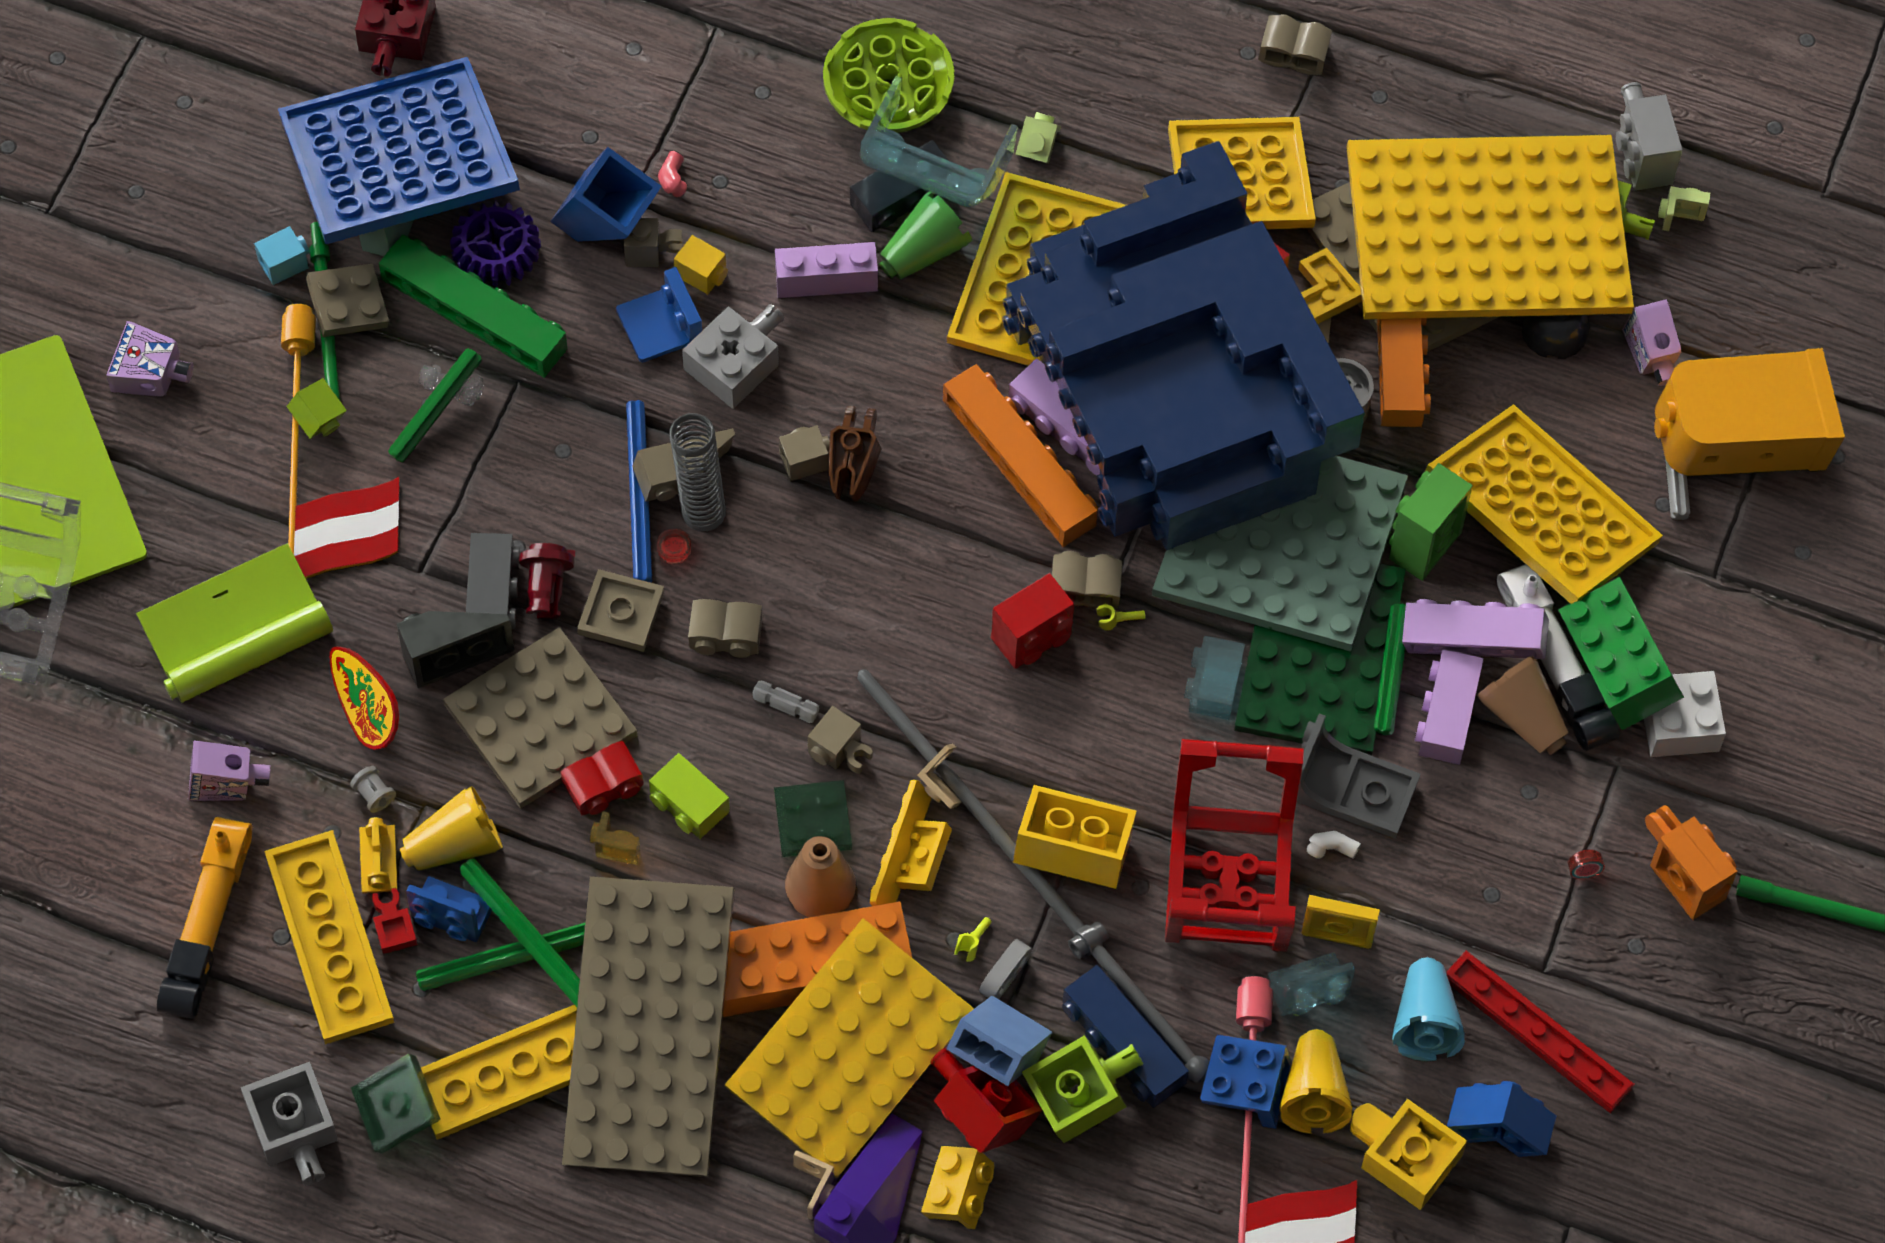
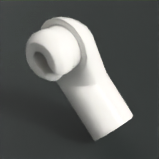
(1332, 840)

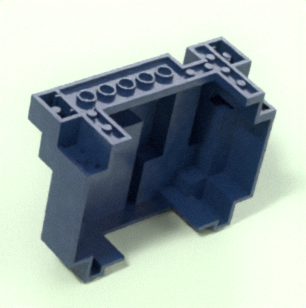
(1185, 357)

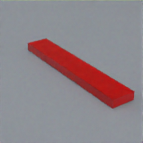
(1539, 1032)

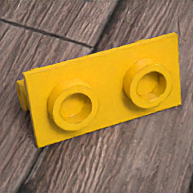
(378, 857)

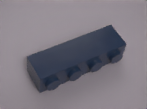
(1116, 1024)

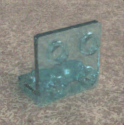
(1311, 984)

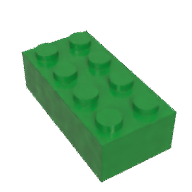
(1621, 653)

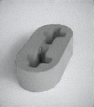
(1005, 969)

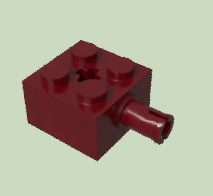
(394, 30)

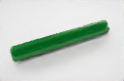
(435, 405)
(1391, 672)

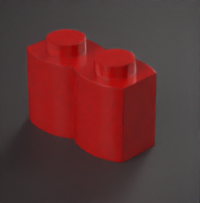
(602, 778)

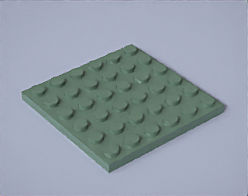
(1296, 566)

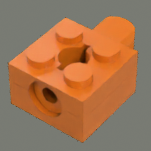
(1690, 862)

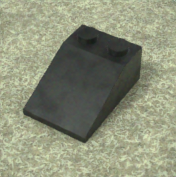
(451, 642)

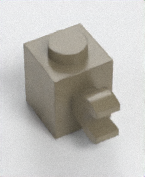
(646, 243)
(836, 739)

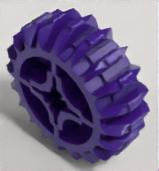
(509, 230)

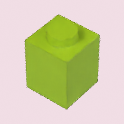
(317, 409)

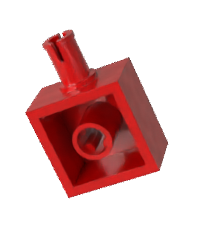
(981, 1105)

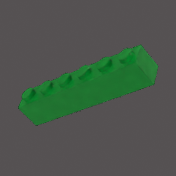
(473, 305)

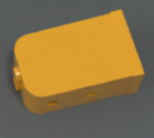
(1749, 414)

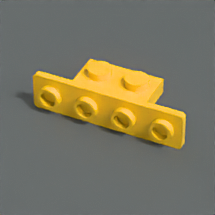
(913, 849)

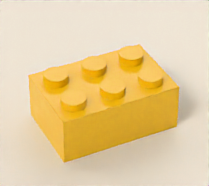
(1074, 836)

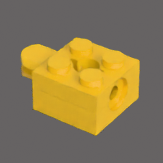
(1407, 1138)

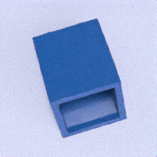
(606, 200)

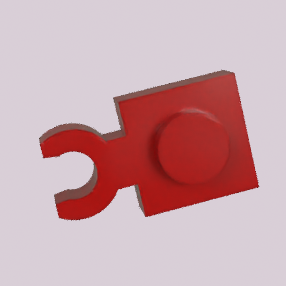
(393, 926)

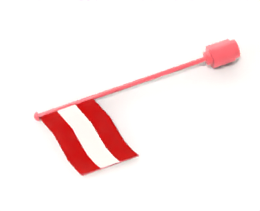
(1296, 1216)

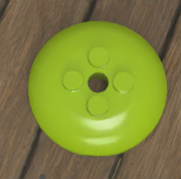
(879, 52)

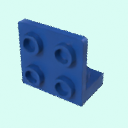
(661, 319)
(449, 909)
(1247, 1077)

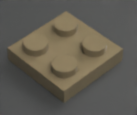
(347, 300)
(620, 610)

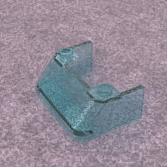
(889, 153)

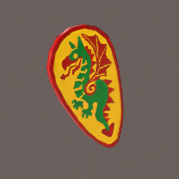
(364, 698)

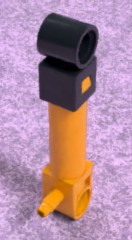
(192, 954)

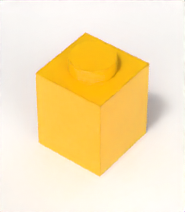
(701, 264)

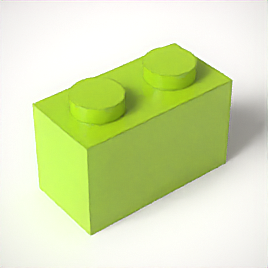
(688, 796)

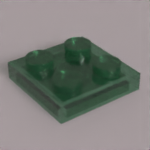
(812, 812)
(395, 1103)

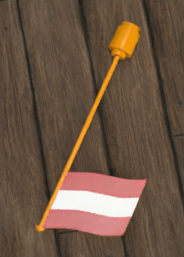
(343, 526)

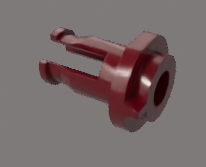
(545, 580)

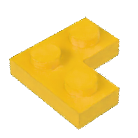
(1332, 285)

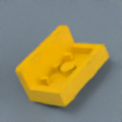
(958, 1185)

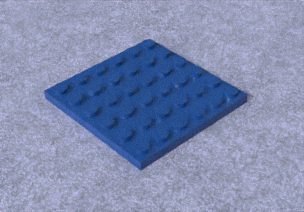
(398, 150)

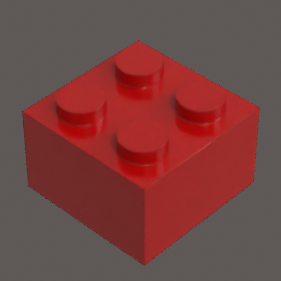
(1032, 621)

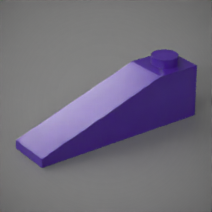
(874, 1190)

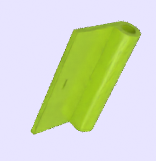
(233, 623)

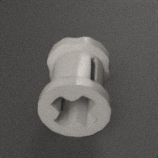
(376, 799)

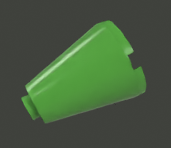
(923, 238)

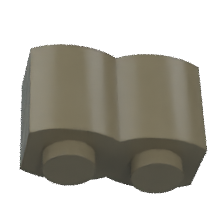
(1295, 44)
(1088, 580)
(725, 627)

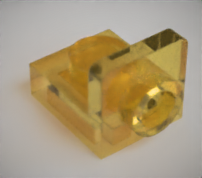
(614, 845)

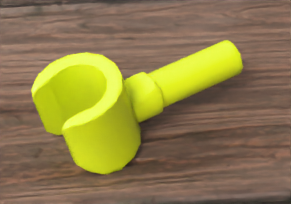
(1110, 623)
(970, 942)

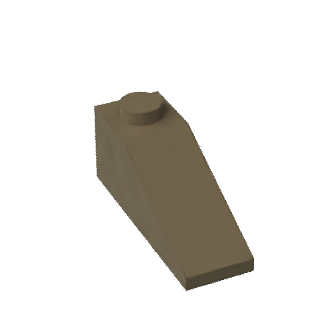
(656, 467)

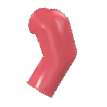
(669, 176)

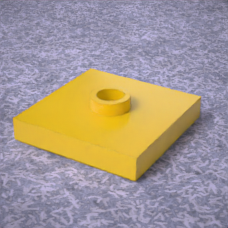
(1340, 921)

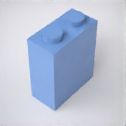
(999, 1040)

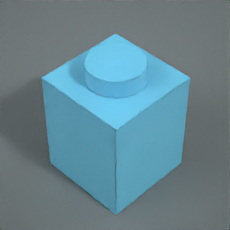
(282, 255)

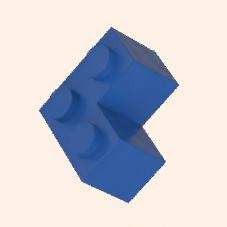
(1504, 1116)

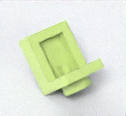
(1038, 137)
(1683, 203)

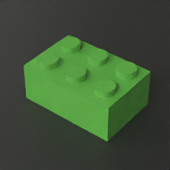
(1429, 521)

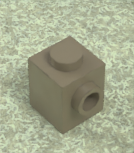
(804, 452)

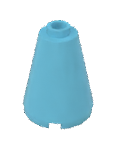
(1428, 1014)

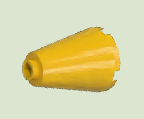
(452, 834)
(1316, 1086)

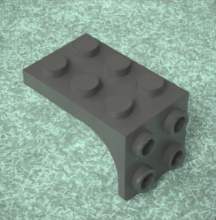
(1353, 783)

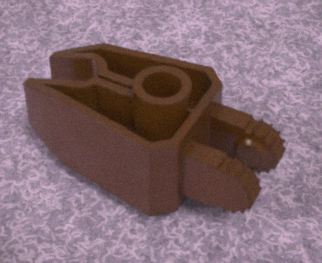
(853, 453)

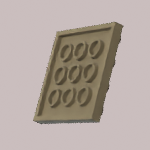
(538, 716)

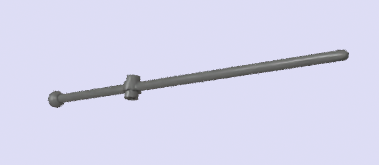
(1086, 938)

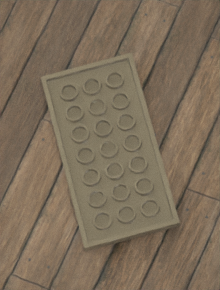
(648, 1026)

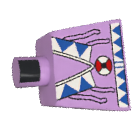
(1653, 340)
(146, 363)
(223, 772)

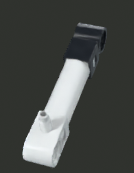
(1575, 689)

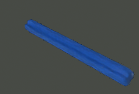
(639, 507)

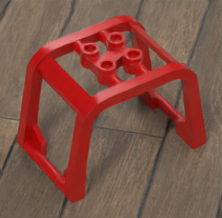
(1203, 902)

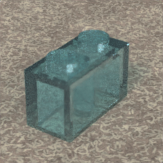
(1216, 677)

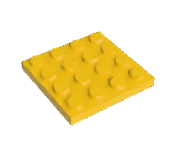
(1267, 160)

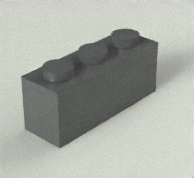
(491, 575)

